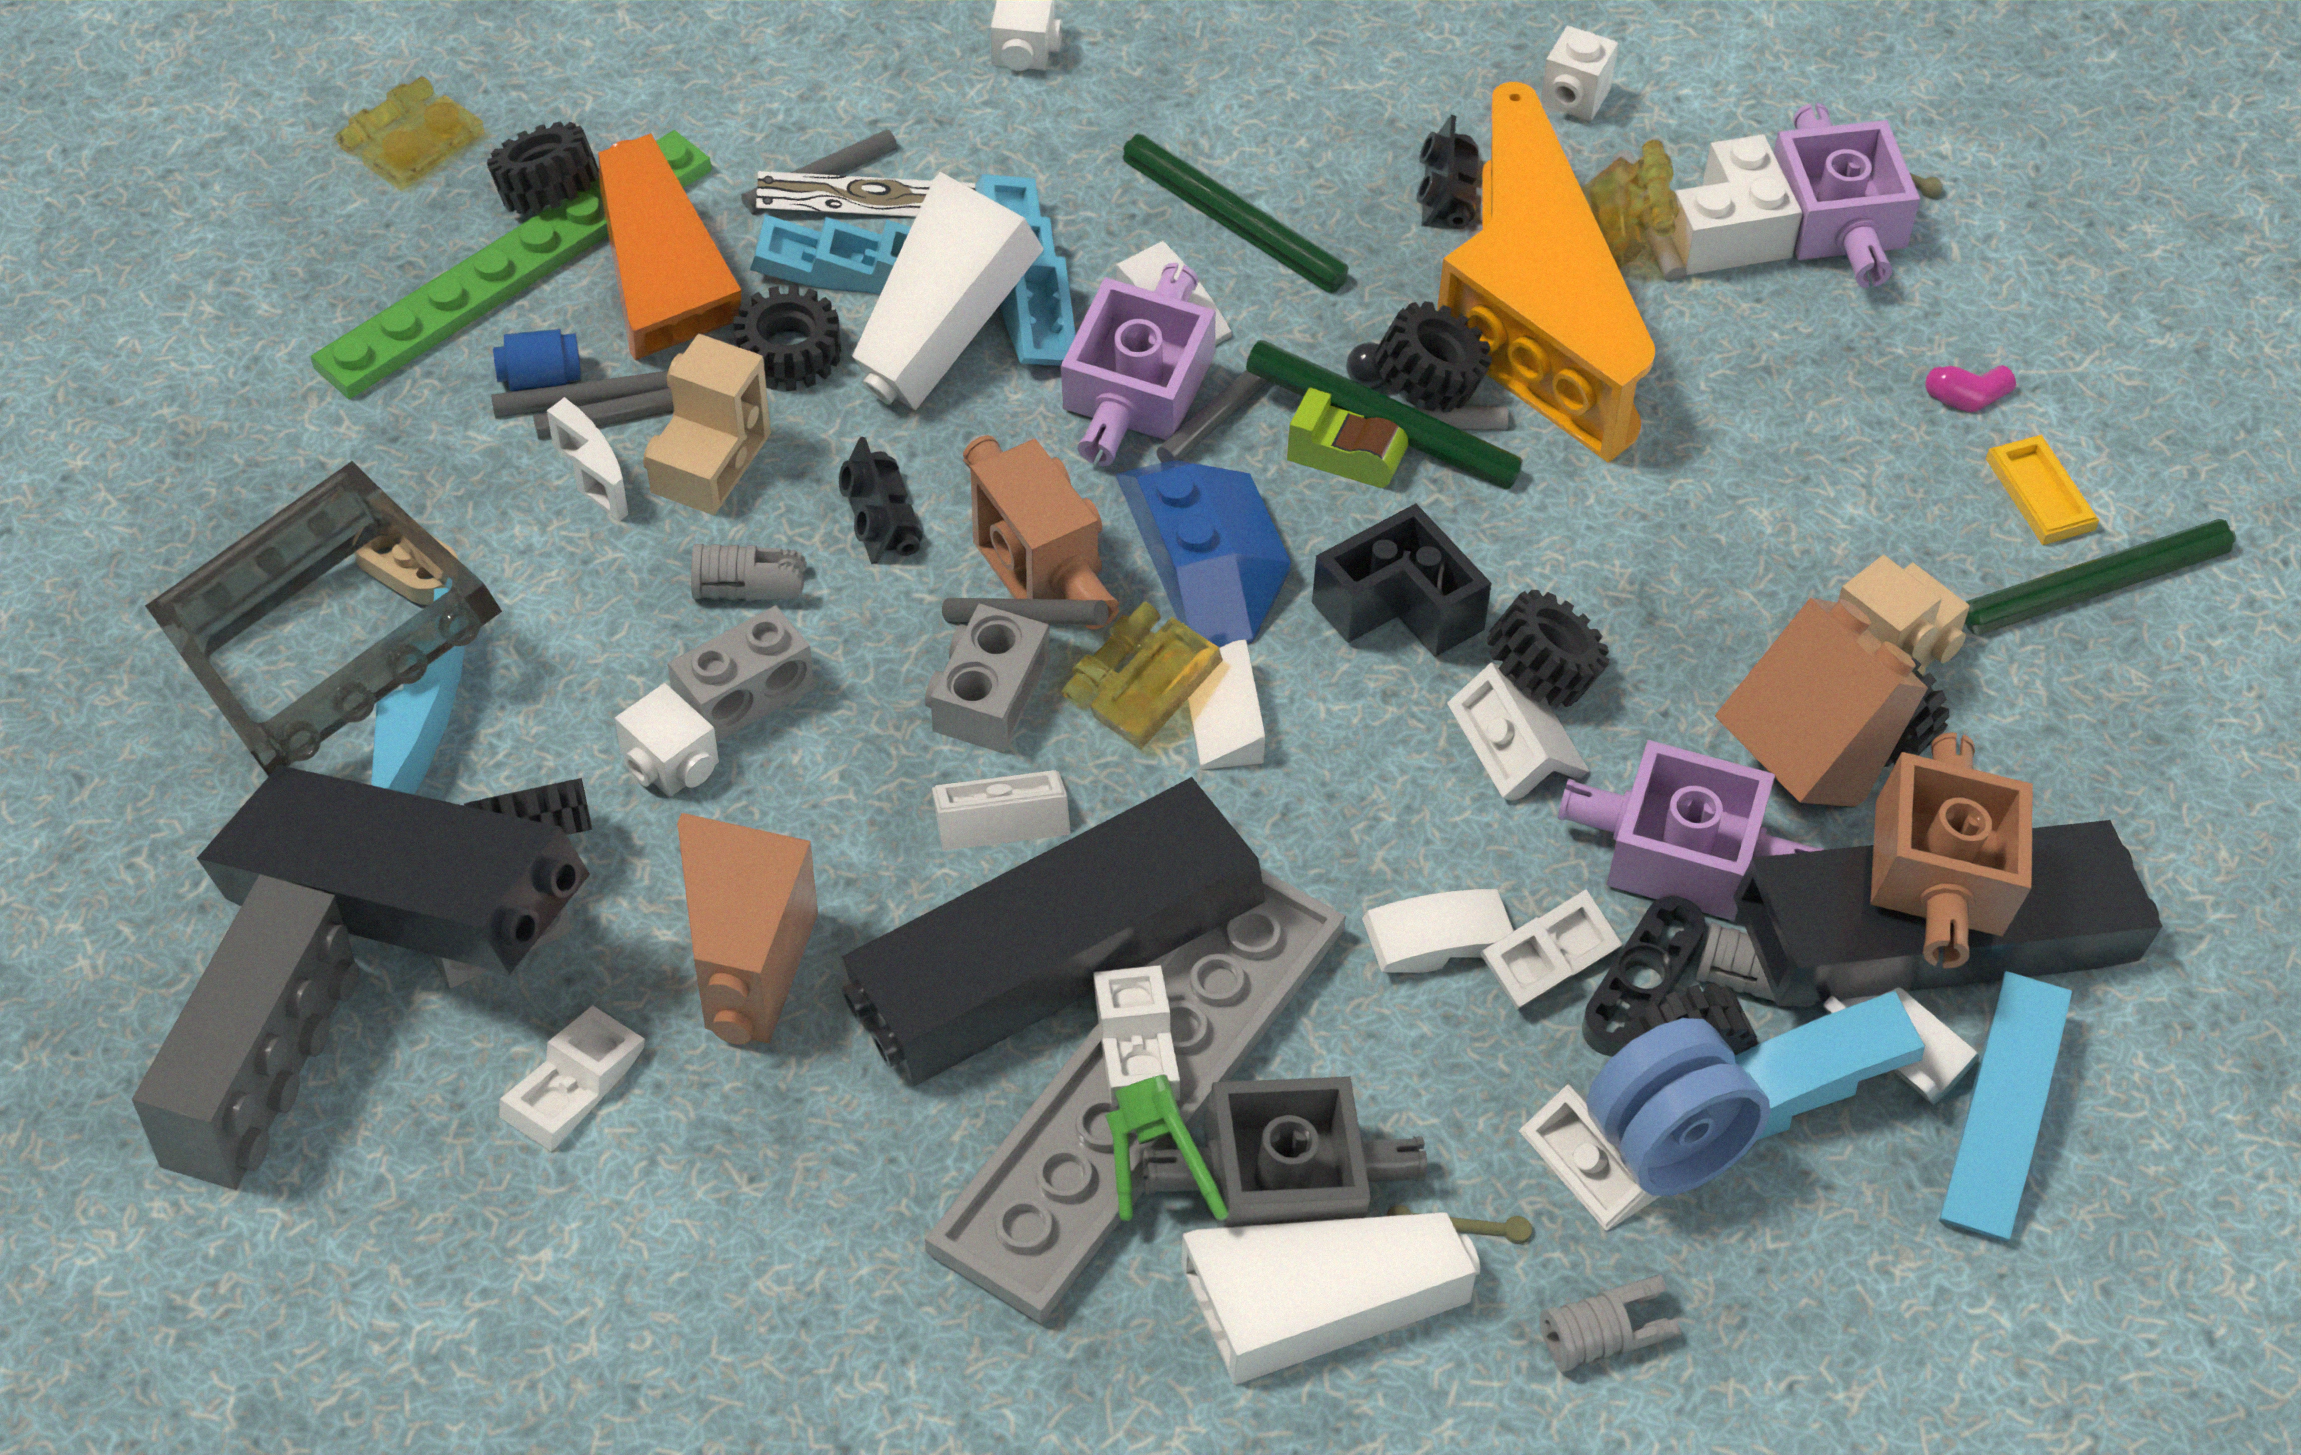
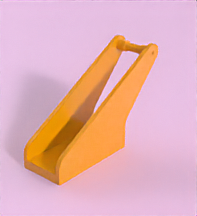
(1548, 286)

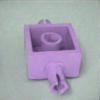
(1850, 191)
(1137, 361)
(1683, 826)

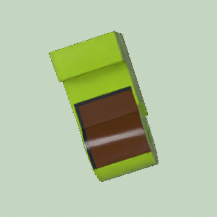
(1344, 441)

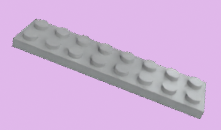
(1051, 1184)

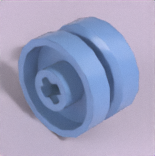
(1677, 1107)

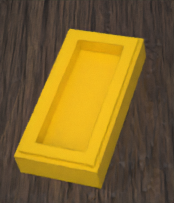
(2042, 489)

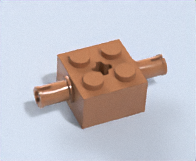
(1035, 524)
(1952, 847)

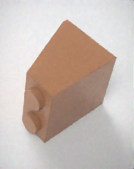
(1825, 704)
(748, 921)

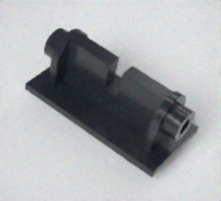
(1449, 176)
(874, 490)

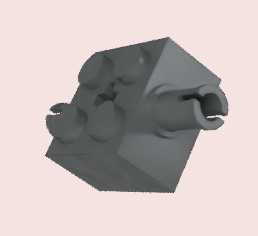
(1287, 1153)

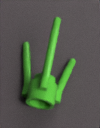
(1153, 1114)

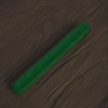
(1236, 213)
(1422, 430)
(2099, 576)

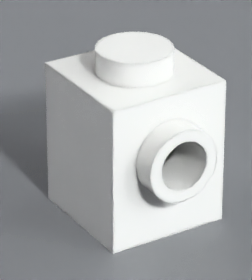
(1024, 34)
(1579, 73)
(666, 742)

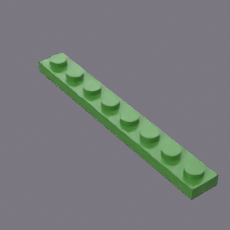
(481, 282)

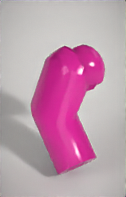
(1967, 390)

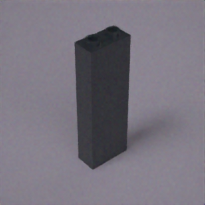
(402, 865)
(1046, 926)
(1825, 938)

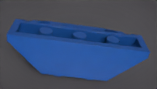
(1209, 545)

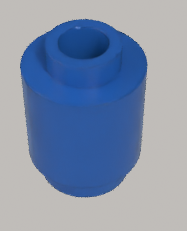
(537, 359)

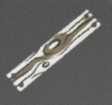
(841, 193)

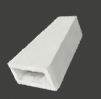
(942, 289)
(1322, 1285)

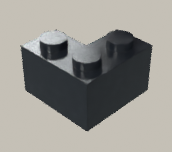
(1405, 572)

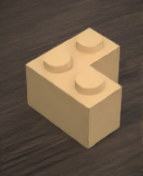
(714, 426)
(1909, 610)

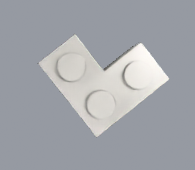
(1740, 210)

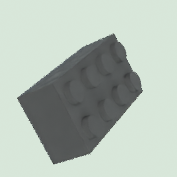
(247, 1033)

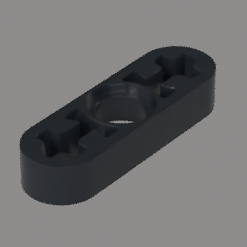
(1643, 950)

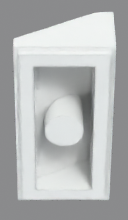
(1228, 713)
(1001, 810)
(1584, 1159)

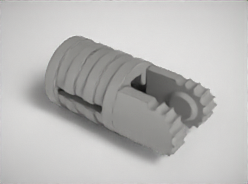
(746, 572)
(1732, 962)
(1601, 1325)

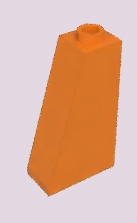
(662, 254)

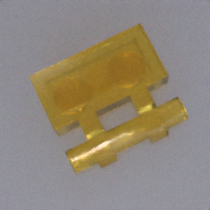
(416, 145)
(1621, 211)
(1152, 684)

